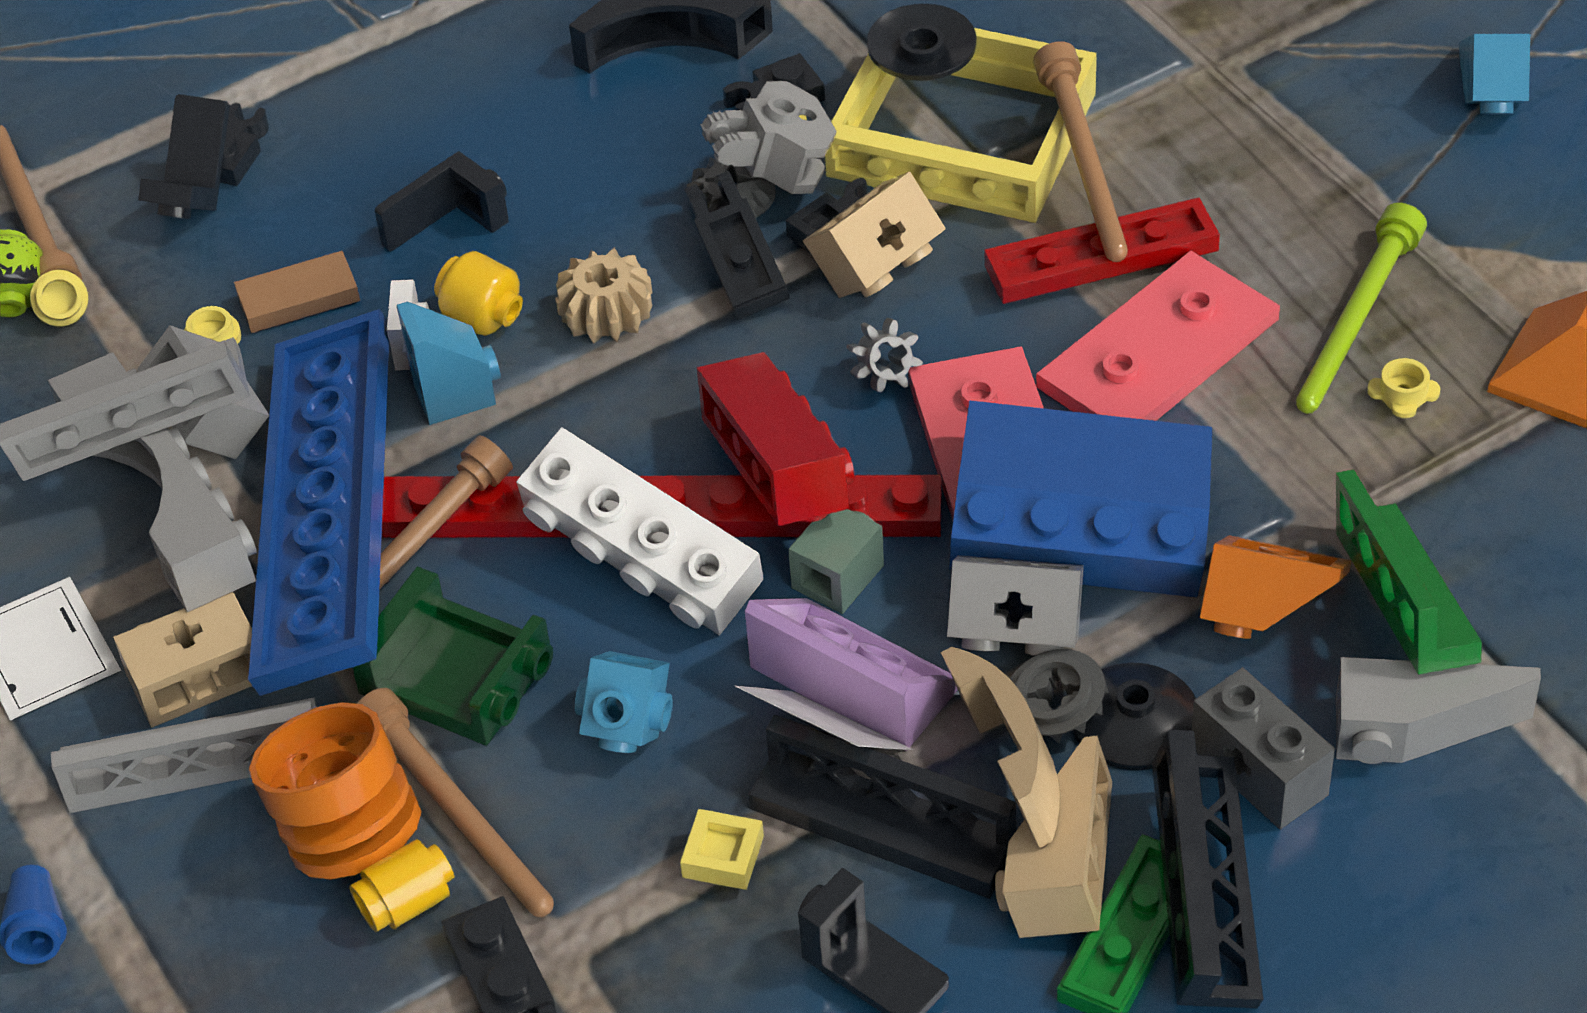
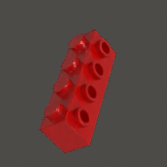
(774, 439)

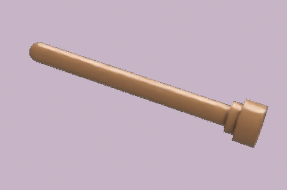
(1059, 72)
(30, 210)
(480, 465)
(455, 804)

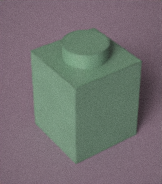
(837, 558)

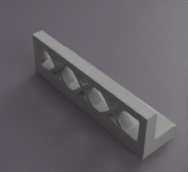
(125, 409)
(166, 757)

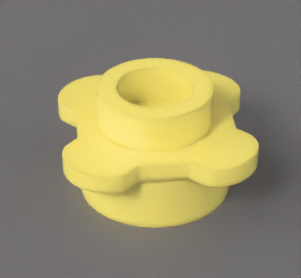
(1404, 387)

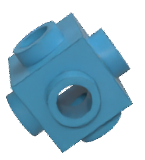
(624, 701)

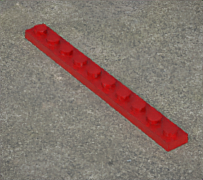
(897, 502)

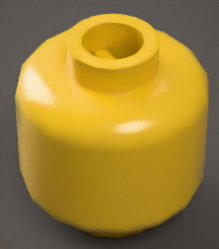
(478, 292)

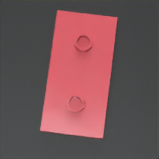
(1159, 343)
(943, 398)

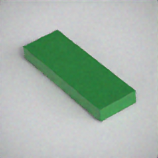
(1130, 936)

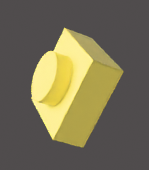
(722, 849)

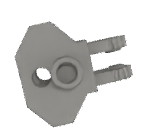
(773, 137)

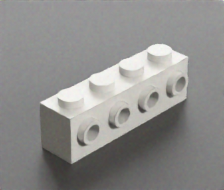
(640, 532)

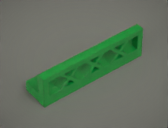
(1403, 581)

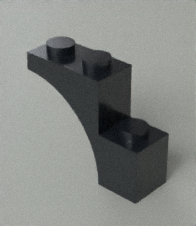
(629, 26)

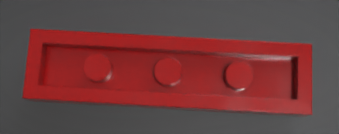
(1078, 257)

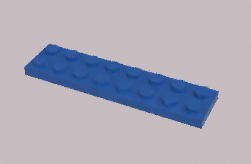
(322, 505)

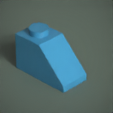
(1495, 71)
(446, 363)

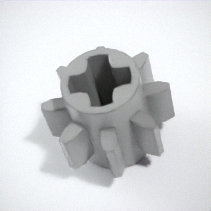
(868, 353)

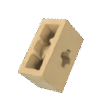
(848, 243)
(187, 658)

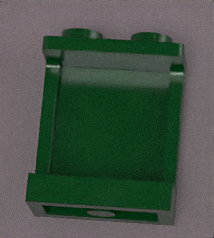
(453, 660)

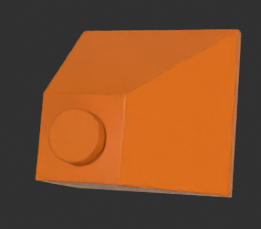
(1549, 362)
(1263, 582)

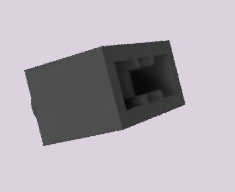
(1277, 756)

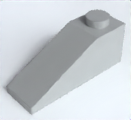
(1397, 715)

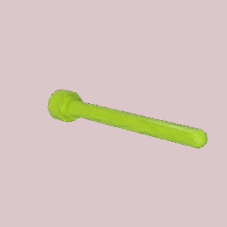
(1397, 233)

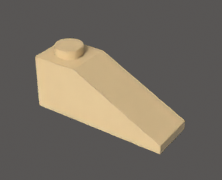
(1062, 883)

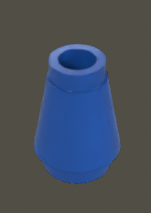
(31, 917)

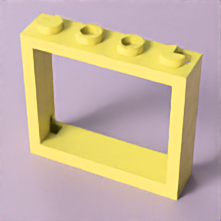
(948, 172)

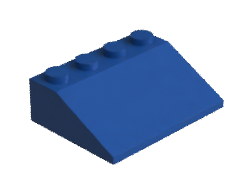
(1088, 493)

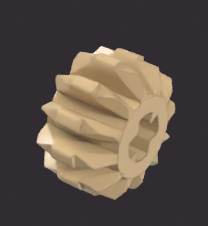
(604, 295)

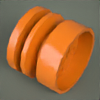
(335, 790)

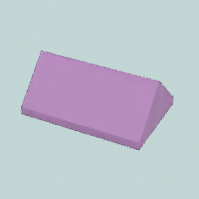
(845, 667)

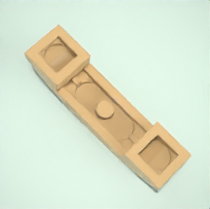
(1030, 771)

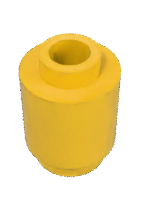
(402, 885)

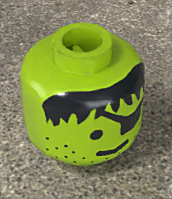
(17, 271)

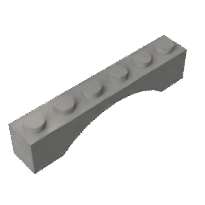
(194, 529)

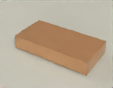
(297, 291)

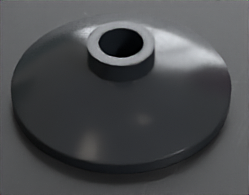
(921, 42)
(1135, 732)

